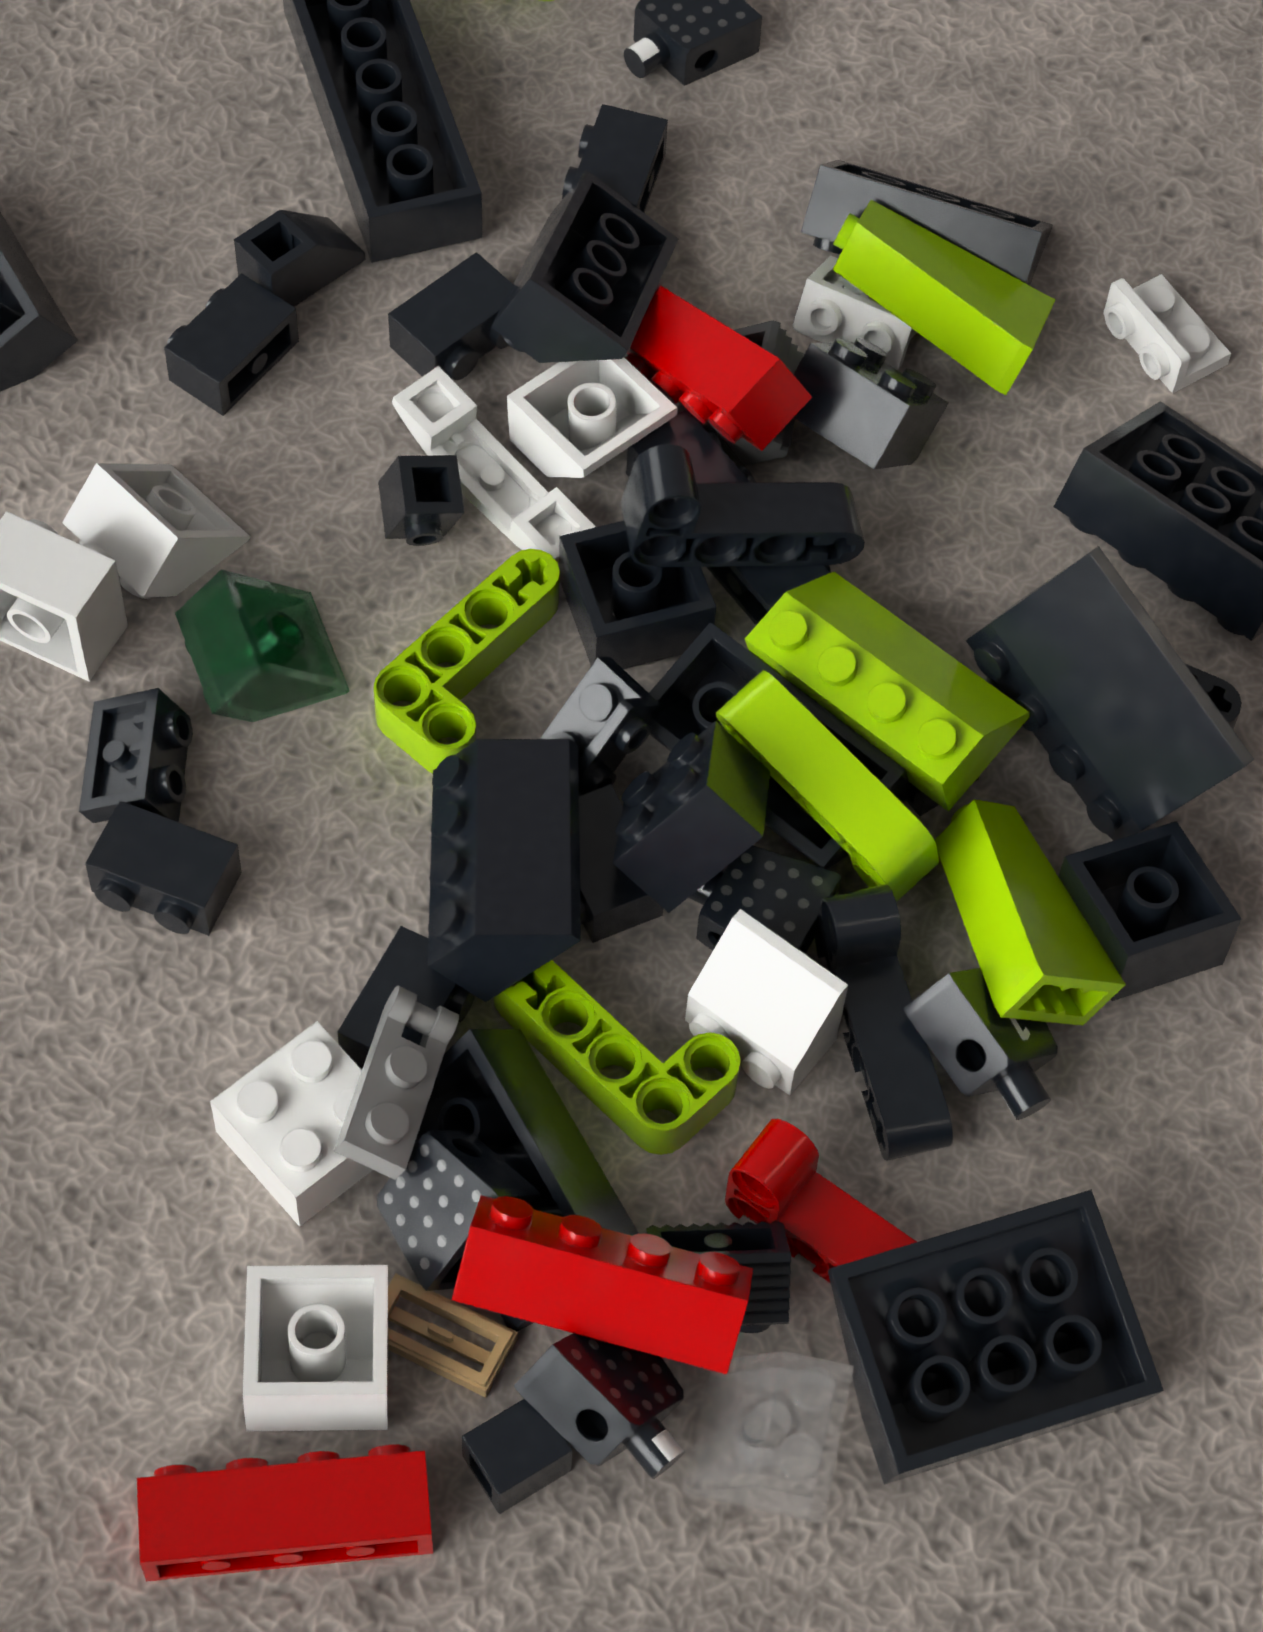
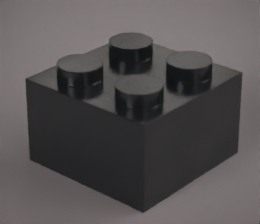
(867, 403)
(630, 608)
(691, 816)
(1152, 906)

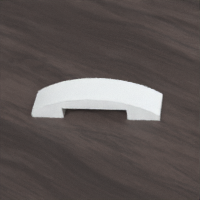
(490, 477)

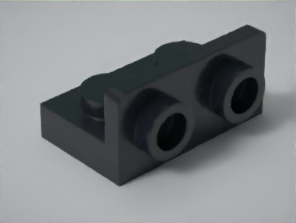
(607, 721)
(136, 755)

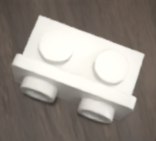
(840, 310)
(1164, 332)

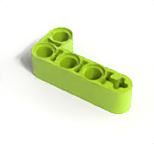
(518, 600)
(831, 785)
(608, 1043)

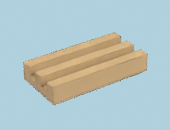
(434, 1361)

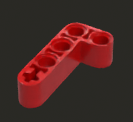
(820, 1220)

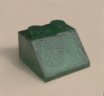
(258, 647)

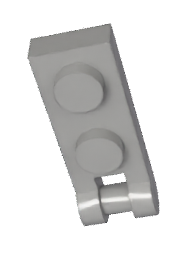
(395, 1084)

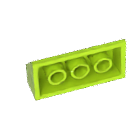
(888, 684)

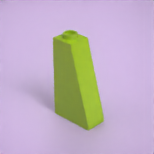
(944, 293)
(1022, 920)

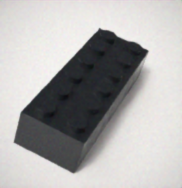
(387, 124)

